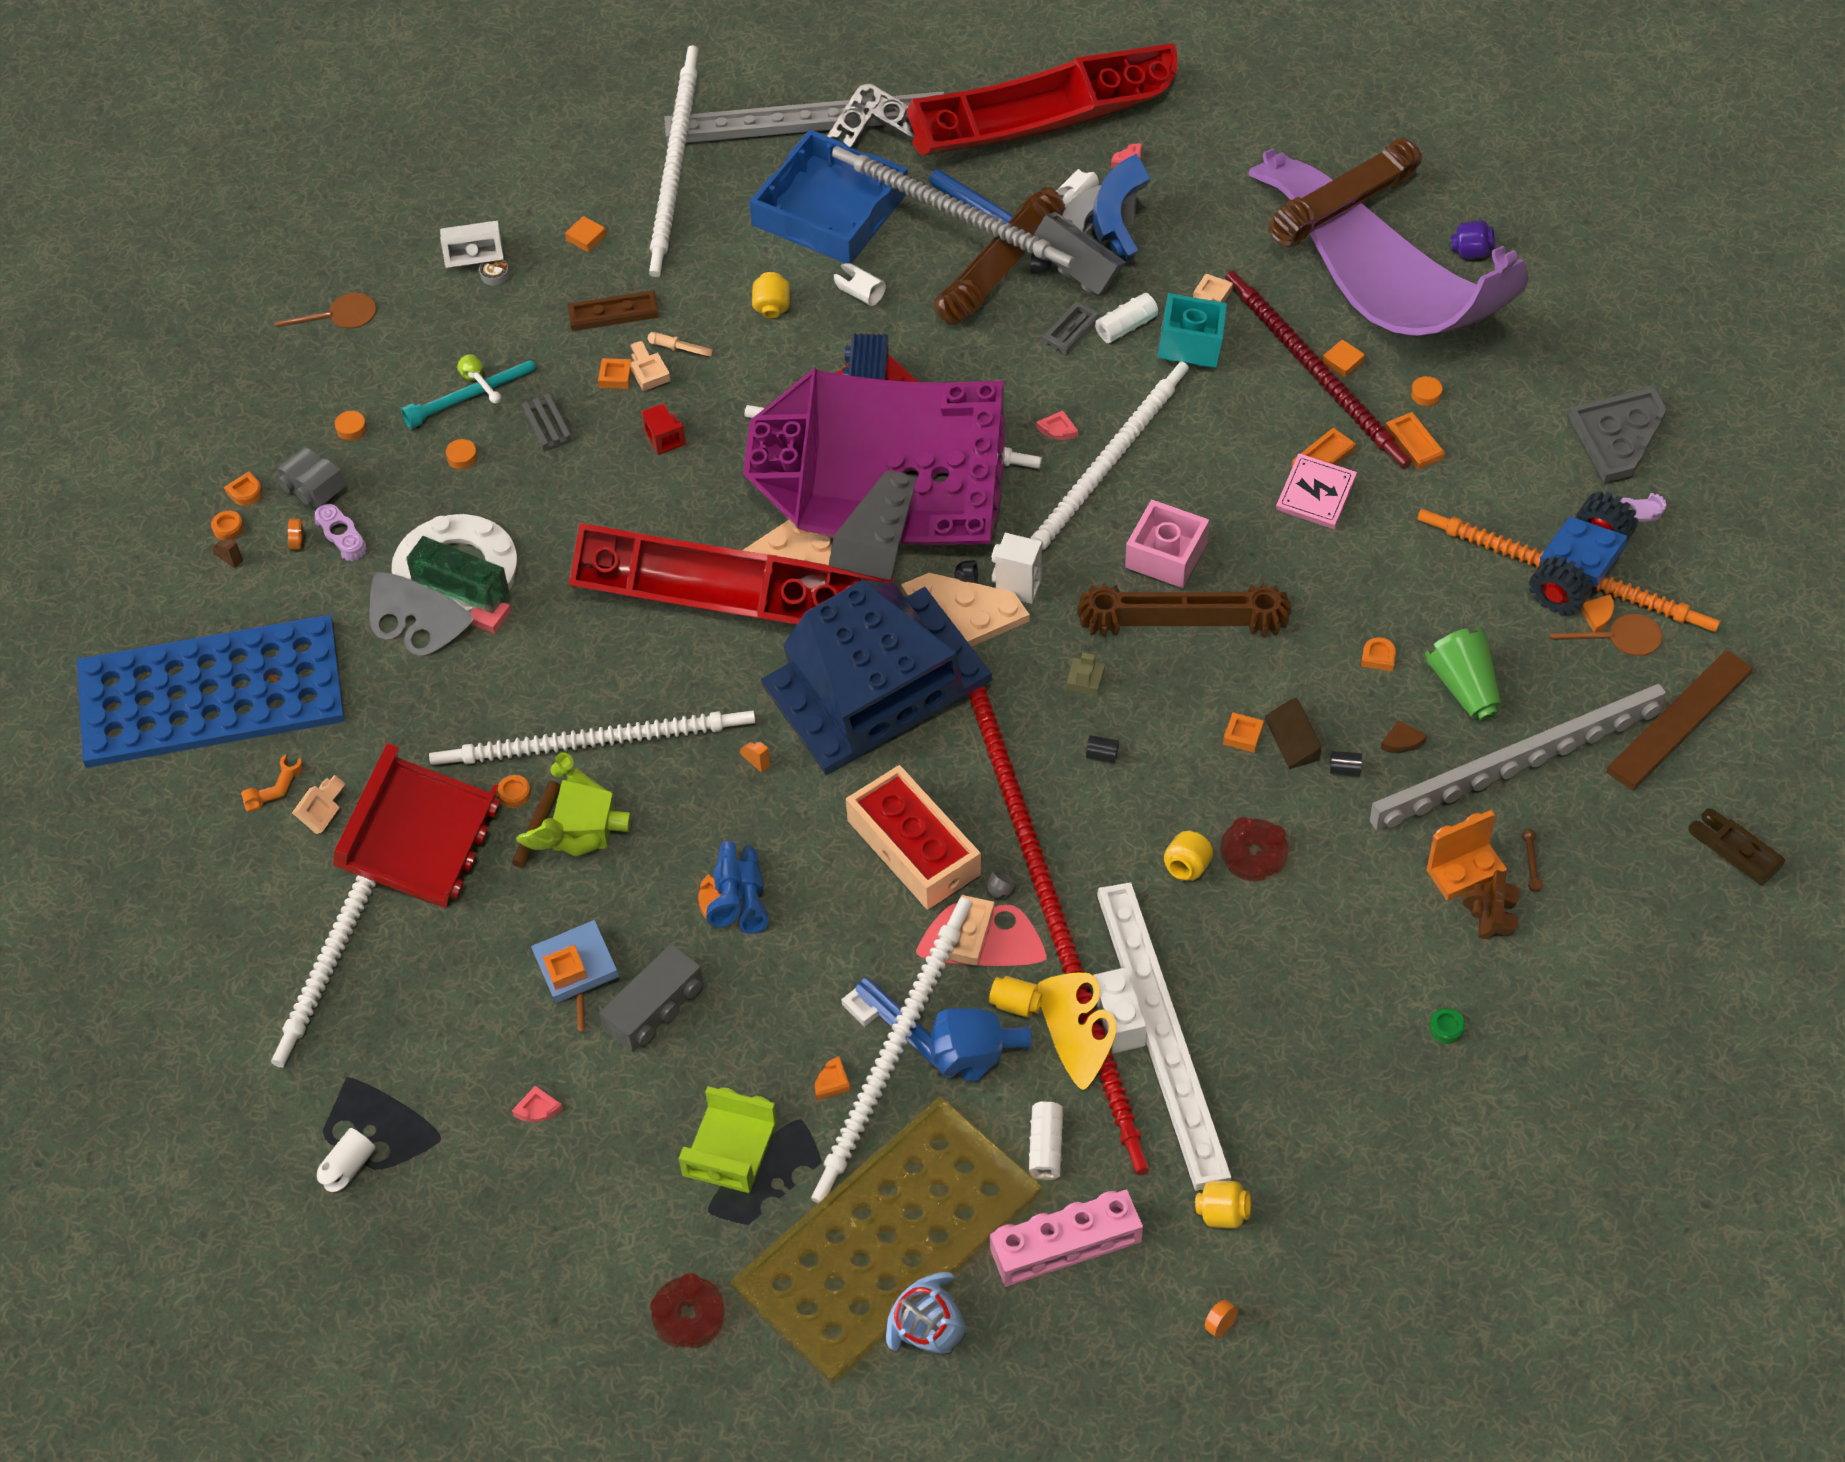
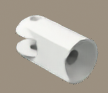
(1077, 184)
(862, 286)
(344, 1160)

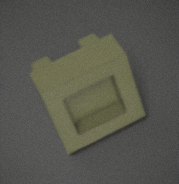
(1085, 675)

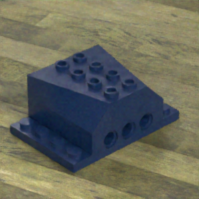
(870, 670)

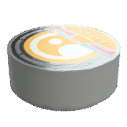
(494, 272)

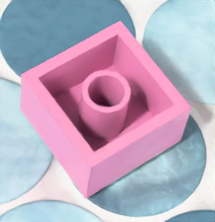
(1167, 543)

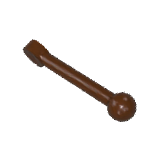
(1535, 884)

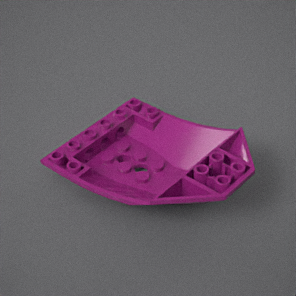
(838, 433)

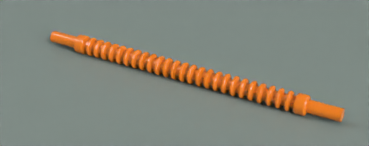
(1679, 612)

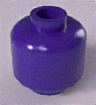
(1473, 240)

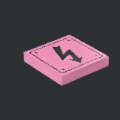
(1316, 491)

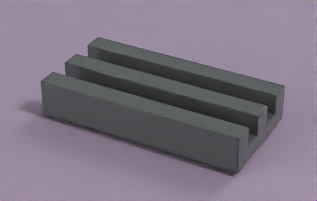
(1077, 327)
(539, 407)

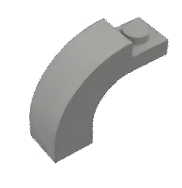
(1080, 209)

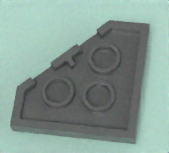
(1618, 430)

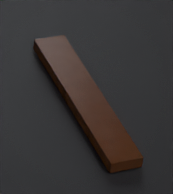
(1679, 720)

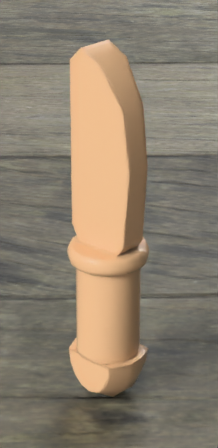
(674, 343)

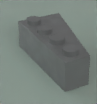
(875, 529)

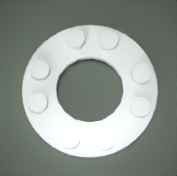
(462, 530)

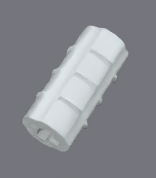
(1126, 317)
(1046, 1140)

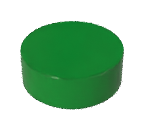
(1447, 1025)

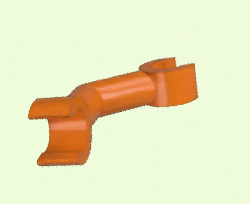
(255, 798)

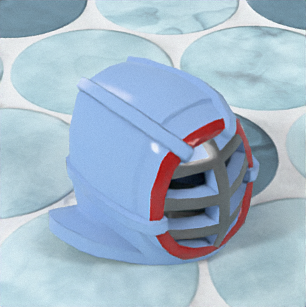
(929, 1320)

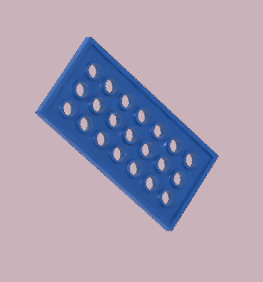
(228, 726)

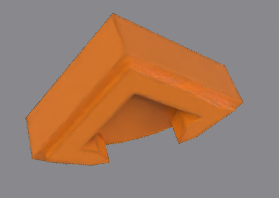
(1598, 612)
(757, 755)
(707, 893)
(831, 1080)

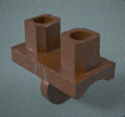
(1488, 905)

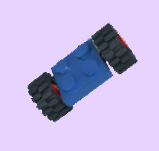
(1582, 553)

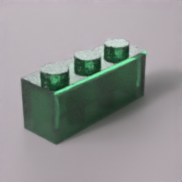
(457, 574)

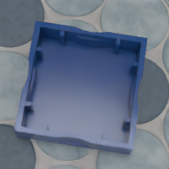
(824, 200)

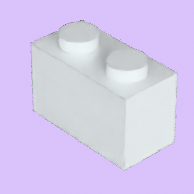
(471, 244)
(1018, 566)
(1120, 999)

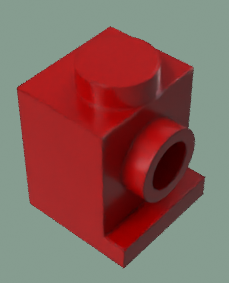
(663, 429)

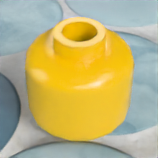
(771, 295)
(1188, 855)
(1223, 1204)

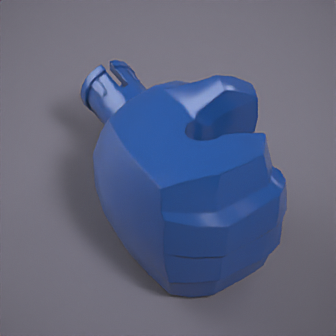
(972, 1041)

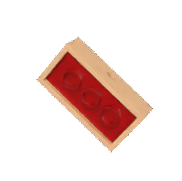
(913, 837)

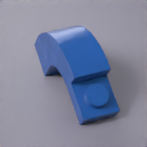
(1120, 183)

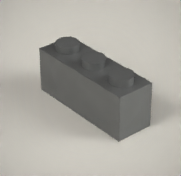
(1093, 264)
(652, 998)

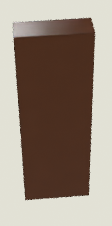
(613, 310)

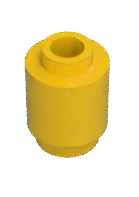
(1015, 996)

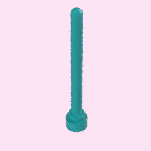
(416, 414)

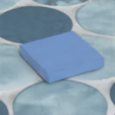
(592, 953)

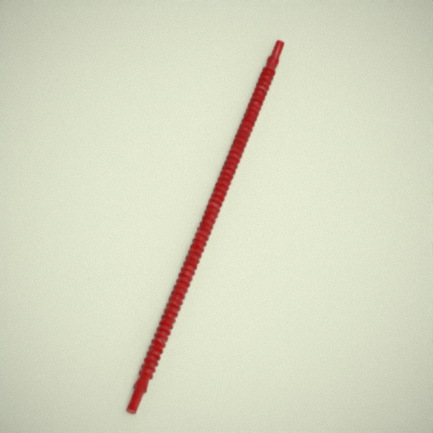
(1054, 916)

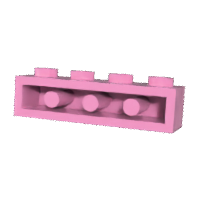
(1065, 1237)

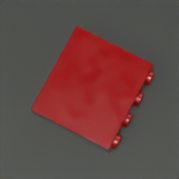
(415, 829)

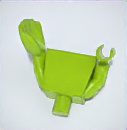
(581, 816)

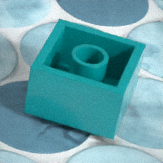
(1192, 330)

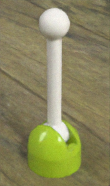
(474, 367)

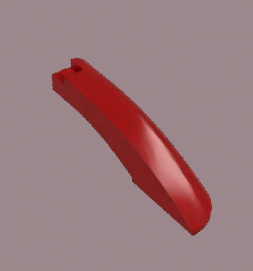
(1041, 101)
(704, 575)

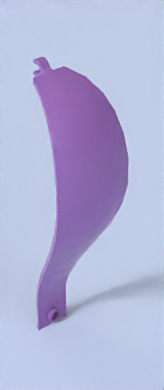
(1387, 274)

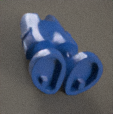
(738, 881)

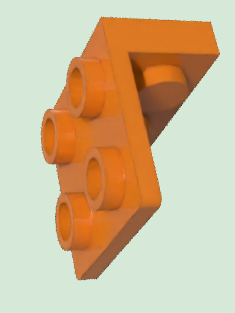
(1463, 855)

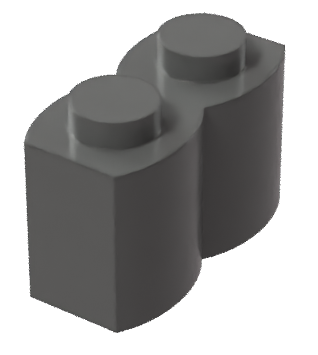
(310, 477)

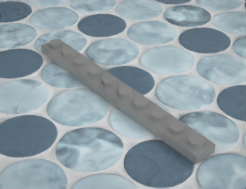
(779, 119)
(1511, 759)

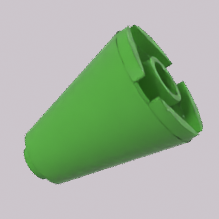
(1467, 670)

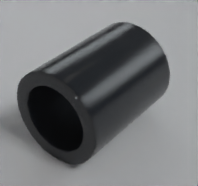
(1102, 748)
(1345, 763)

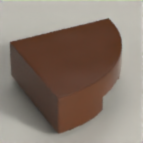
(228, 552)
(1403, 738)

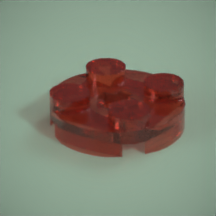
(1251, 832)
(688, 1291)

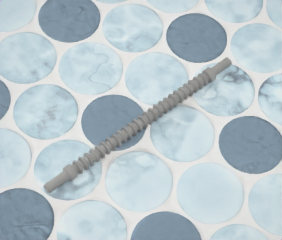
(865, 165)

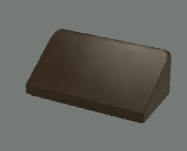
(1294, 734)

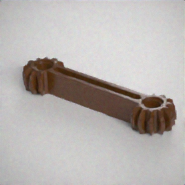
(1347, 191)
(995, 260)
(1109, 609)

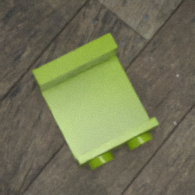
(730, 1140)

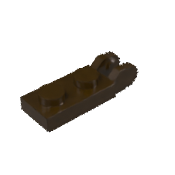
(1737, 846)

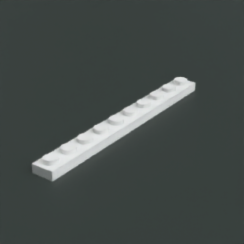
(1164, 1037)

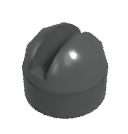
(1000, 885)

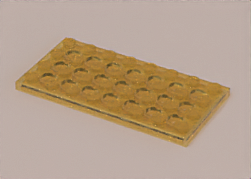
(860, 1189)

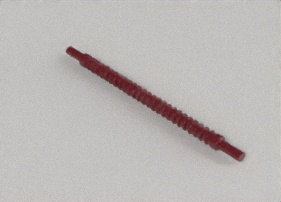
(1383, 439)

